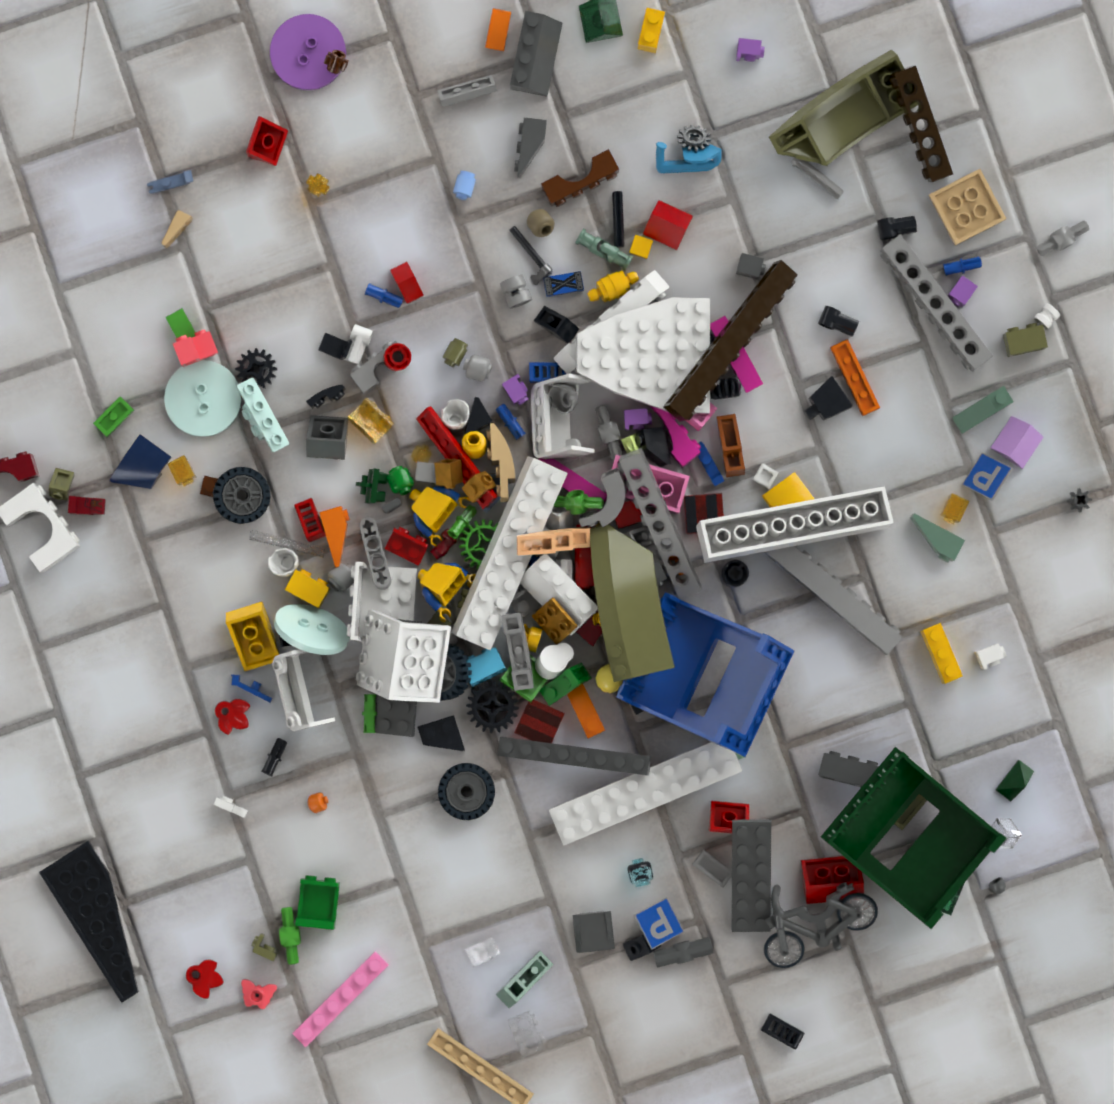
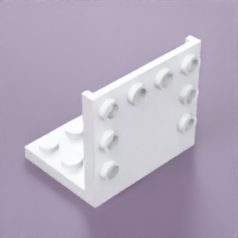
(395, 601)
(402, 658)

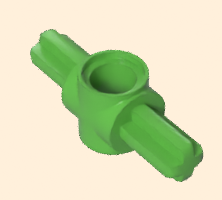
(578, 502)
(289, 935)

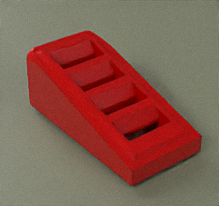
(316, 534)

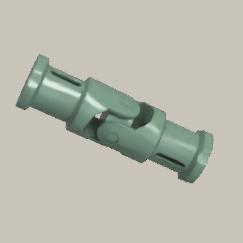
(606, 250)

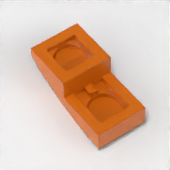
(498, 29)

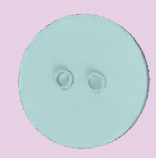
(202, 398)
(311, 629)

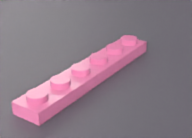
(340, 999)

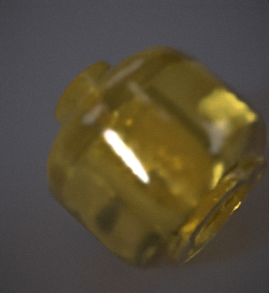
(421, 453)

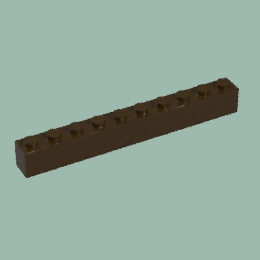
(730, 340)

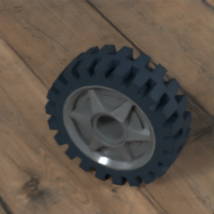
(455, 673)

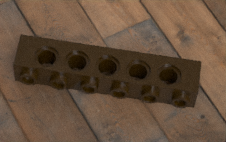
(942, 167)

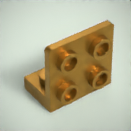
(554, 621)

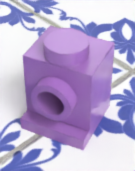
(749, 49)
(516, 390)
(637, 419)

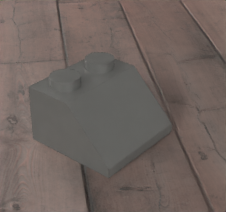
(327, 437)

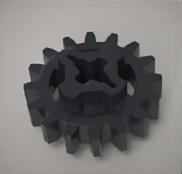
(265, 365)

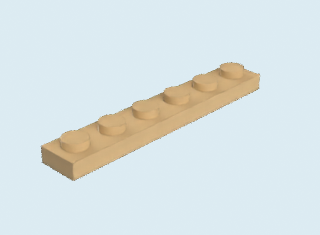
(479, 1068)

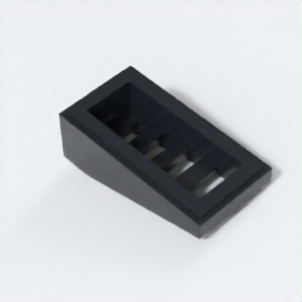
(786, 1041)

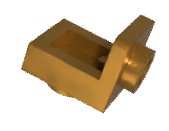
(478, 486)

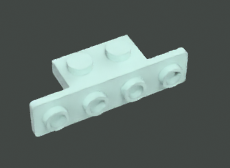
(261, 416)

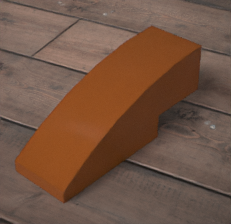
(730, 445)

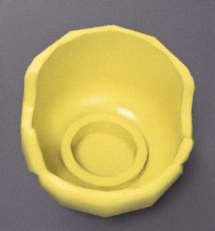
(605, 680)

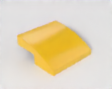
(787, 492)

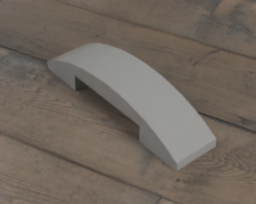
(518, 651)

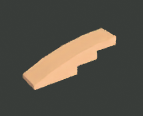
(553, 540)

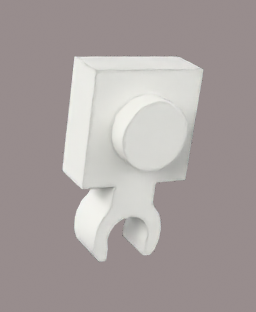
(226, 803)

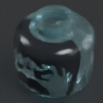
(640, 872)

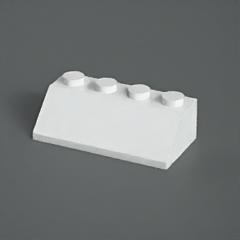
(548, 581)

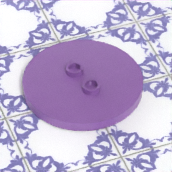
(301, 48)

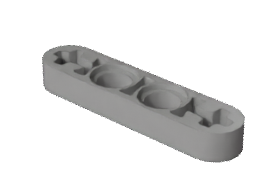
(375, 553)

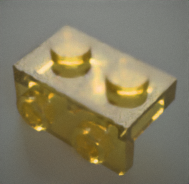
(370, 420)

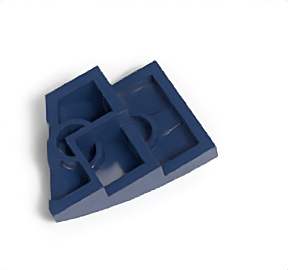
(141, 464)

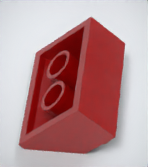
(824, 875)

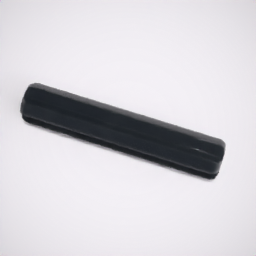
(618, 220)

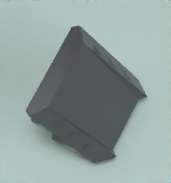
(593, 931)

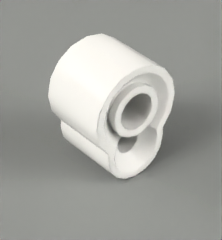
(553, 660)

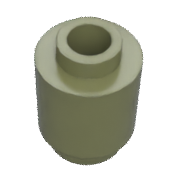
(455, 352)

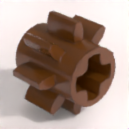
(336, 61)

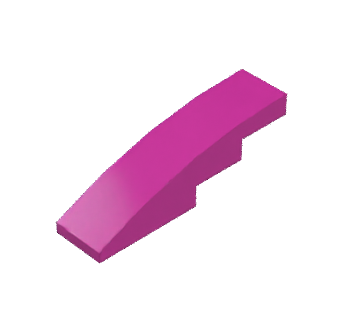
(742, 366)
(576, 482)

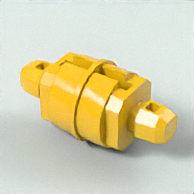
(612, 286)

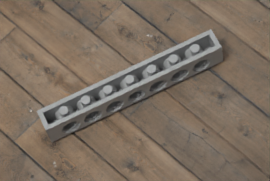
(935, 292)
(637, 460)

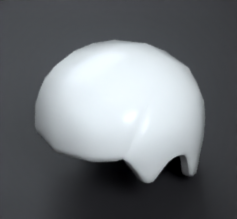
(455, 414)
(283, 562)

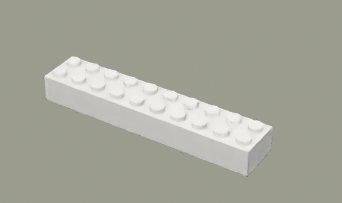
(794, 524)
(501, 566)
(643, 792)

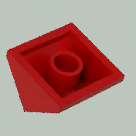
(266, 141)
(667, 225)
(723, 813)

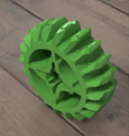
(478, 529)

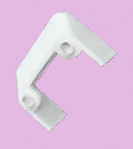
(549, 426)
(294, 691)

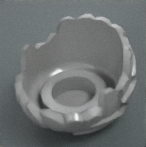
(563, 398)

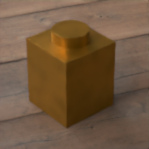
(448, 473)

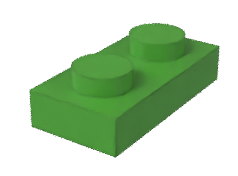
(114, 416)

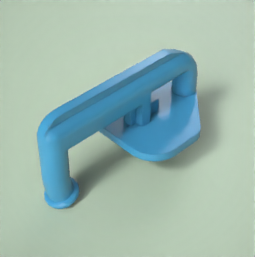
(693, 160)

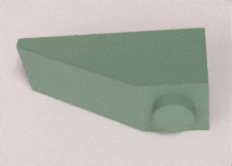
(982, 409)
(940, 540)
(524, 979)

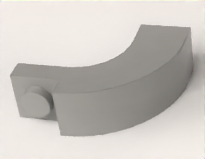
(616, 493)

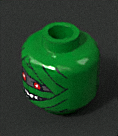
(400, 480)

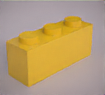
(941, 653)

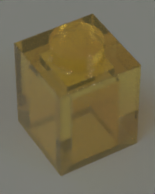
(182, 471)
(954, 509)

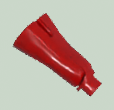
(583, 567)

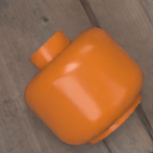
(317, 802)

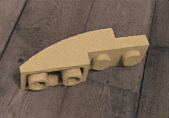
(501, 455)

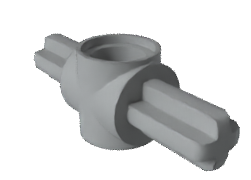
(1062, 238)
(608, 431)

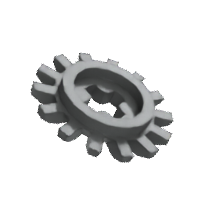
(695, 132)

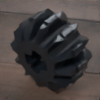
(726, 389)

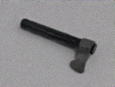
(545, 269)

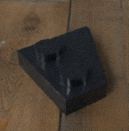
(442, 734)

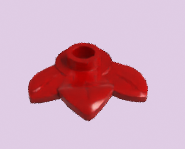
(234, 717)
(207, 978)

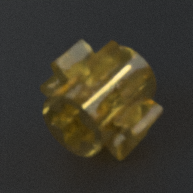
(317, 185)

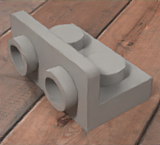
(524, 602)

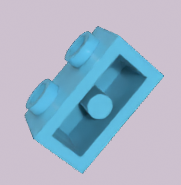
(485, 666)

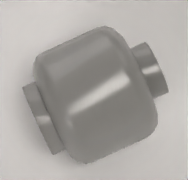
(477, 368)
(340, 577)

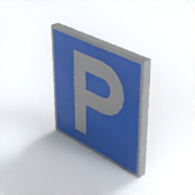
(987, 476)
(658, 923)

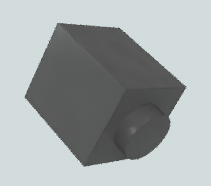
(750, 266)

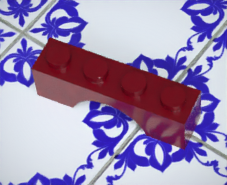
(21, 467)

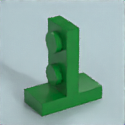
(565, 683)

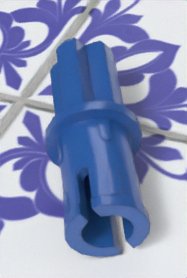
(962, 265)
(383, 295)
(510, 421)

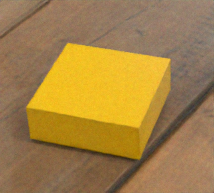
(641, 246)

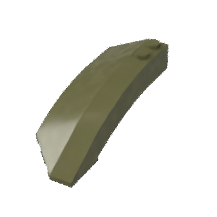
(843, 113)
(628, 605)

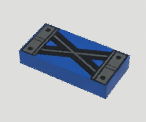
(563, 284)

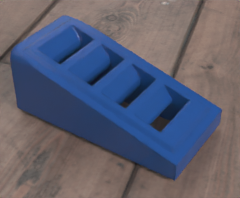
(532, 365)

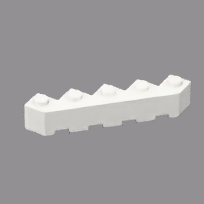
(646, 292)

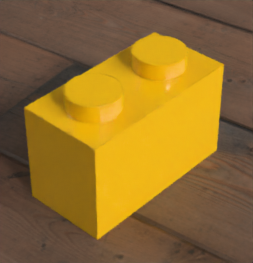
(651, 30)
(307, 588)

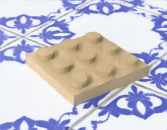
(967, 207)

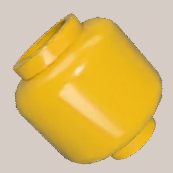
(474, 444)

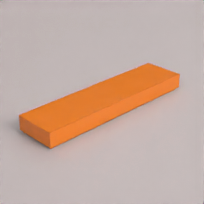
(855, 377)

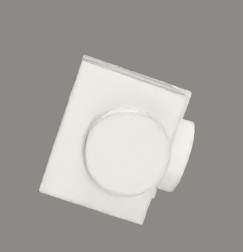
(990, 655)

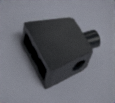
(828, 401)

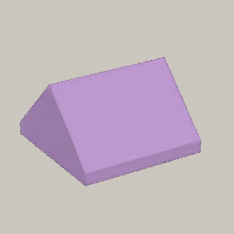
(1017, 441)

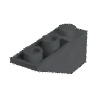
(533, 138)

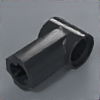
(891, 227)
(833, 319)

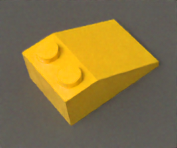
(252, 635)

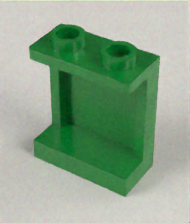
(318, 902)

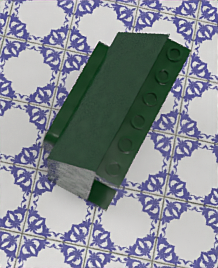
(937, 859)

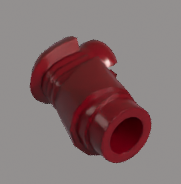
(443, 547)

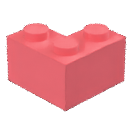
(196, 348)

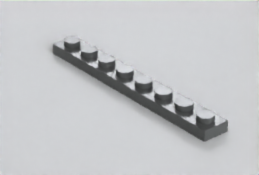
(574, 756)

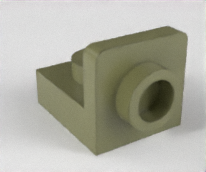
(60, 484)
(266, 951)

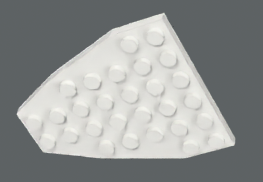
(647, 350)

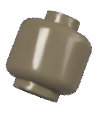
(540, 223)

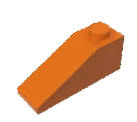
(335, 528)
(585, 711)

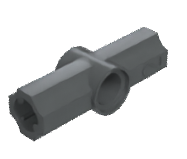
(683, 952)

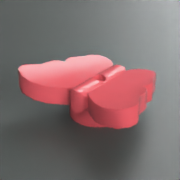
(250, 991)

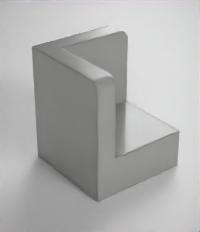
(425, 472)

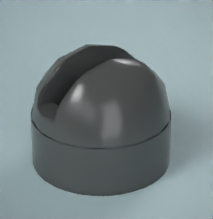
(997, 885)

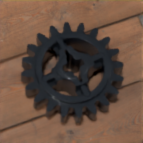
(492, 716)

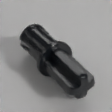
(274, 757)

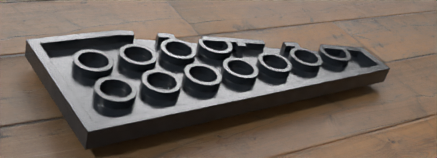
(89, 901)

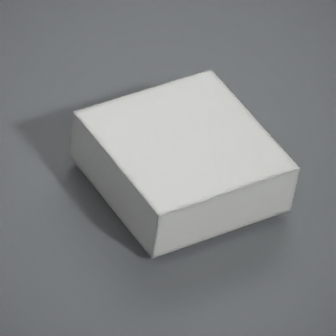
(765, 476)

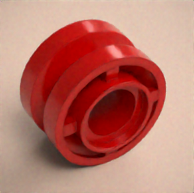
(403, 350)

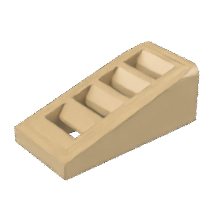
(177, 226)

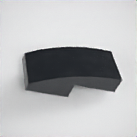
(333, 393)

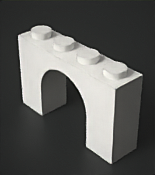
(62, 540)

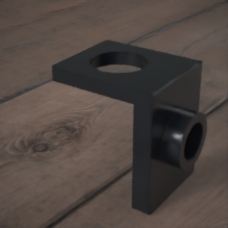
(335, 346)
(638, 948)

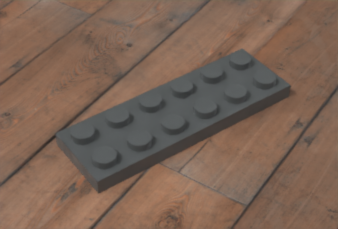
(396, 716)
(751, 875)

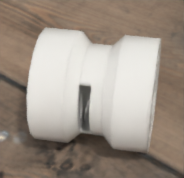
(1047, 316)

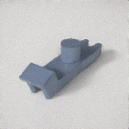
(171, 182)

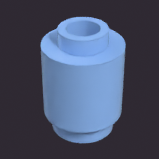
(464, 185)

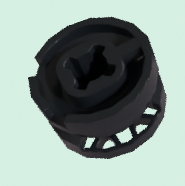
(735, 573)

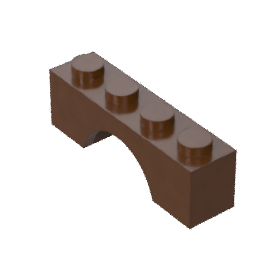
(602, 169)

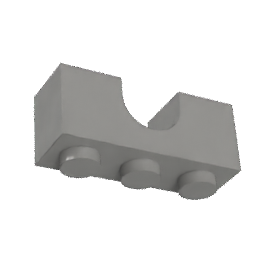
(365, 374)

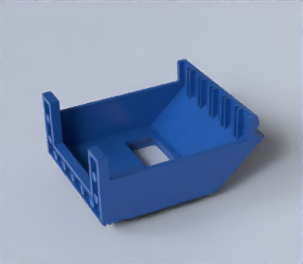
(742, 692)

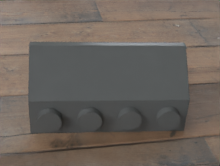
(536, 54)

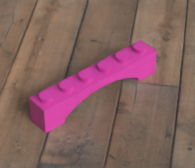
(683, 448)

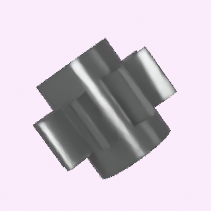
(1085, 500)

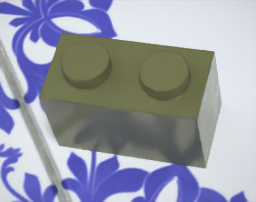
(1025, 340)

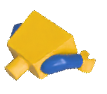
(433, 508)
(441, 585)

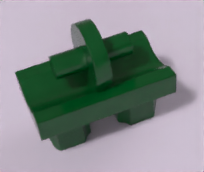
(369, 486)

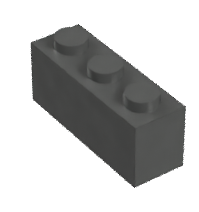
(846, 770)

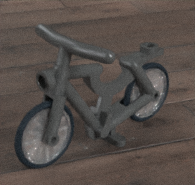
(787, 948)

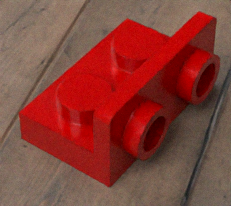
(406, 546)

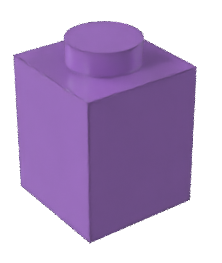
(962, 291)

